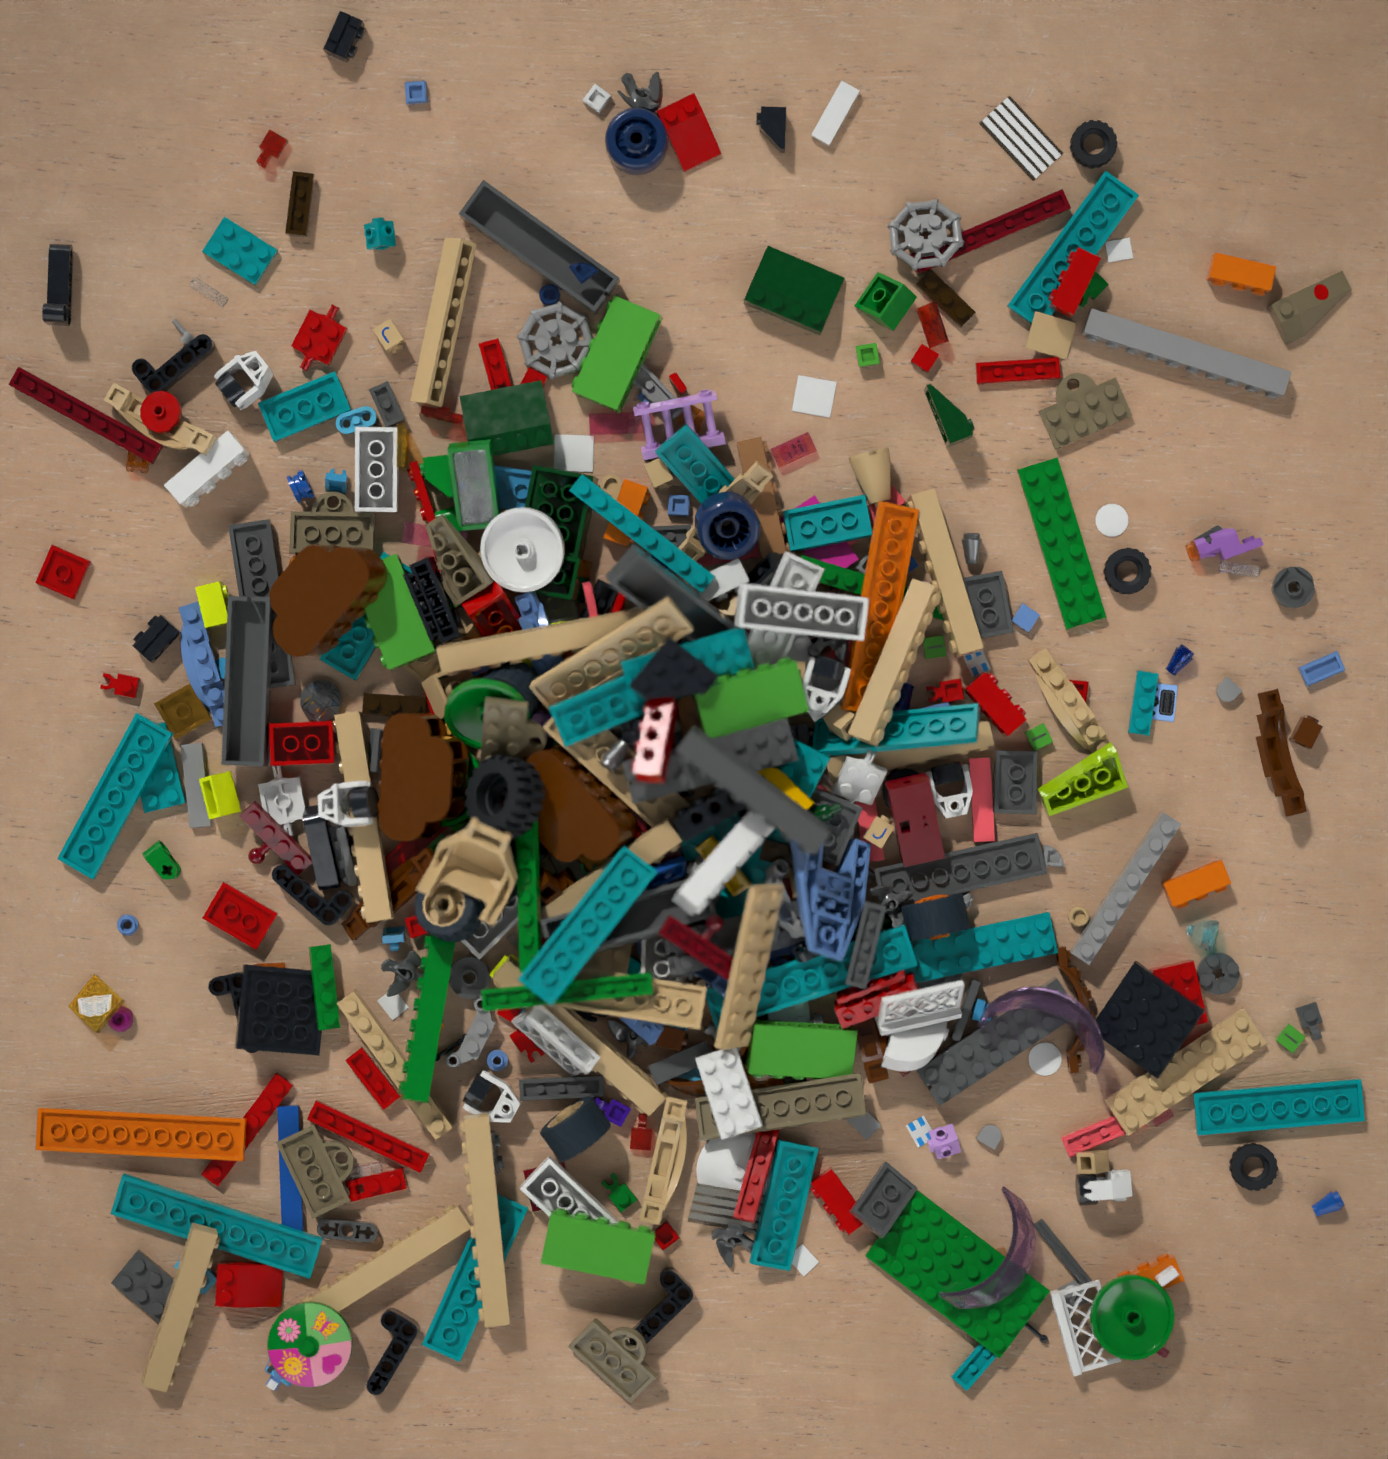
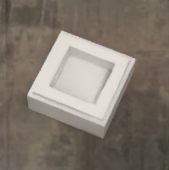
(597, 98)
(1166, 1275)

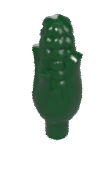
(825, 812)

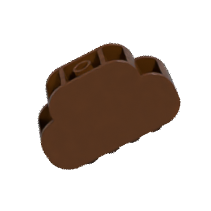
(323, 596)
(420, 776)
(579, 810)

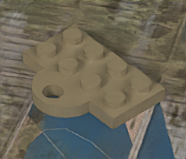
(1083, 410)
(331, 525)
(509, 731)
(317, 1169)
(615, 1357)

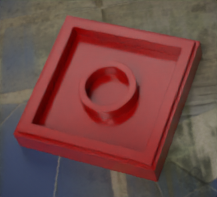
(63, 572)

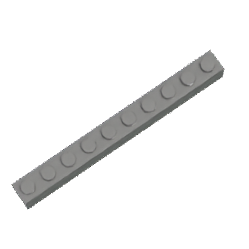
(1186, 353)

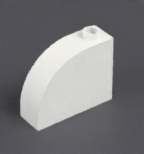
(914, 1047)

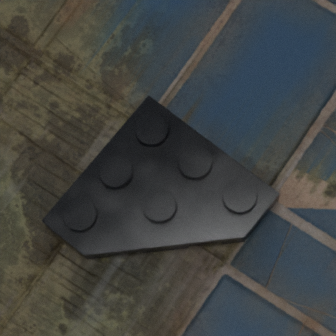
(673, 674)

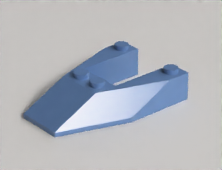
(830, 900)

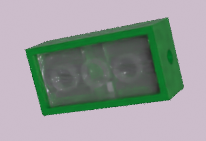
(474, 483)

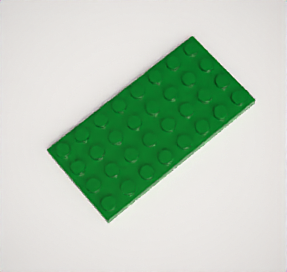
(939, 1254)

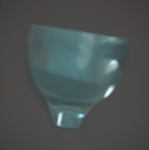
(1204, 933)

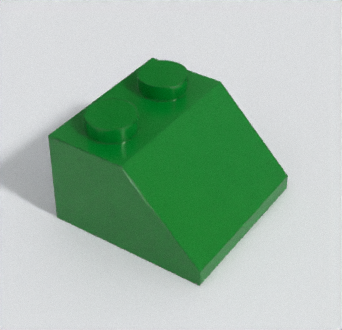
(886, 301)
(437, 472)

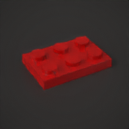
(240, 915)

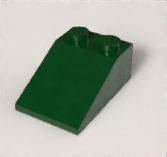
(950, 420)
(569, 580)

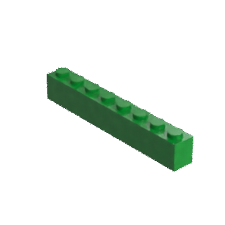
(427, 1021)

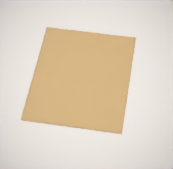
(1050, 335)

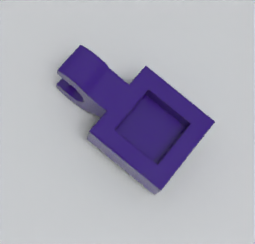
(614, 1111)

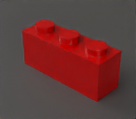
(1073, 281)
(837, 1200)

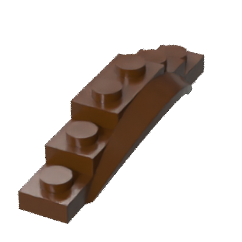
(1276, 755)
(403, 887)
(1083, 996)
(872, 1049)

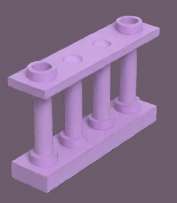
(712, 437)

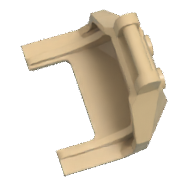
(477, 864)

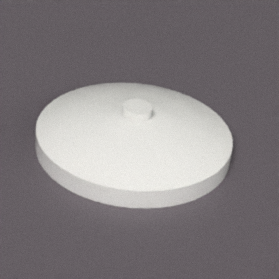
(522, 549)
(725, 1161)

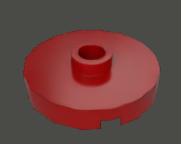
(169, 416)

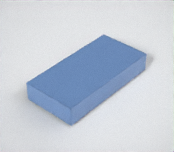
(1321, 668)

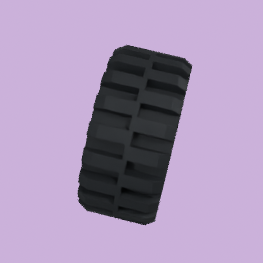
(523, 797)

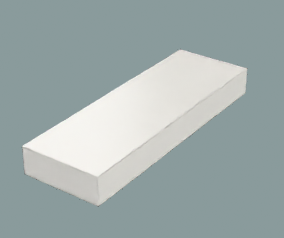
(835, 113)

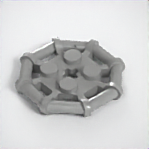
(919, 224)
(544, 343)

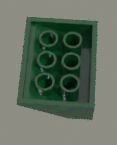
(793, 290)
(509, 416)
(551, 495)

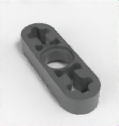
(362, 1236)

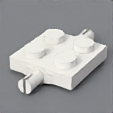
(859, 779)
(283, 799)

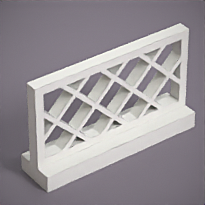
(917, 1015)
(555, 1037)
(1067, 1331)

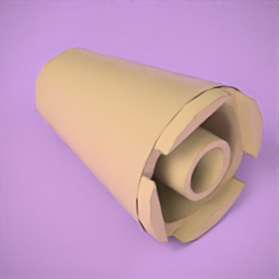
(873, 474)

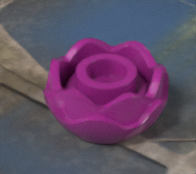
(126, 1022)

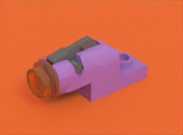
(1220, 541)

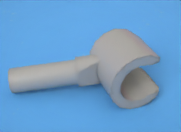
(187, 337)

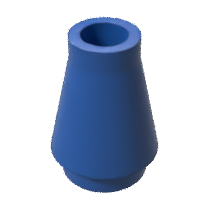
(1328, 1204)

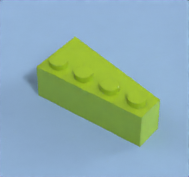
(1084, 782)

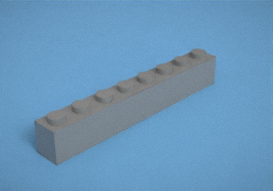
(1125, 888)

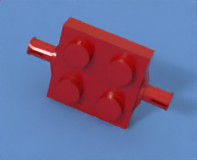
(319, 337)

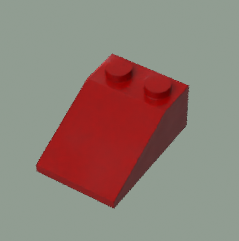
(689, 132)
(492, 611)
(248, 1285)

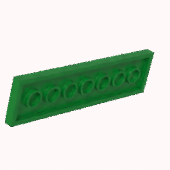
(1061, 543)

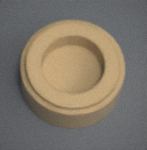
(1078, 916)

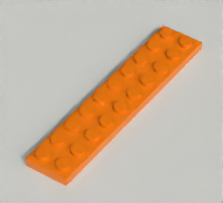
(885, 588)
(141, 1134)

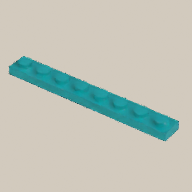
(642, 533)

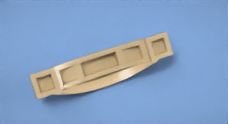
(180, 437)
(748, 486)
(1068, 703)
(666, 1161)

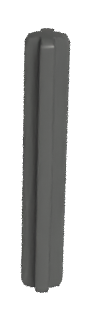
(1062, 1252)

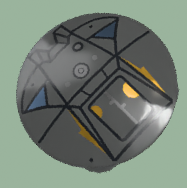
(321, 700)

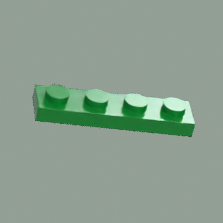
(324, 987)

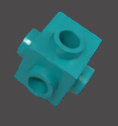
(379, 234)

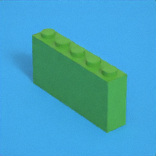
(616, 354)
(397, 621)
(751, 698)
(800, 1050)
(598, 1246)

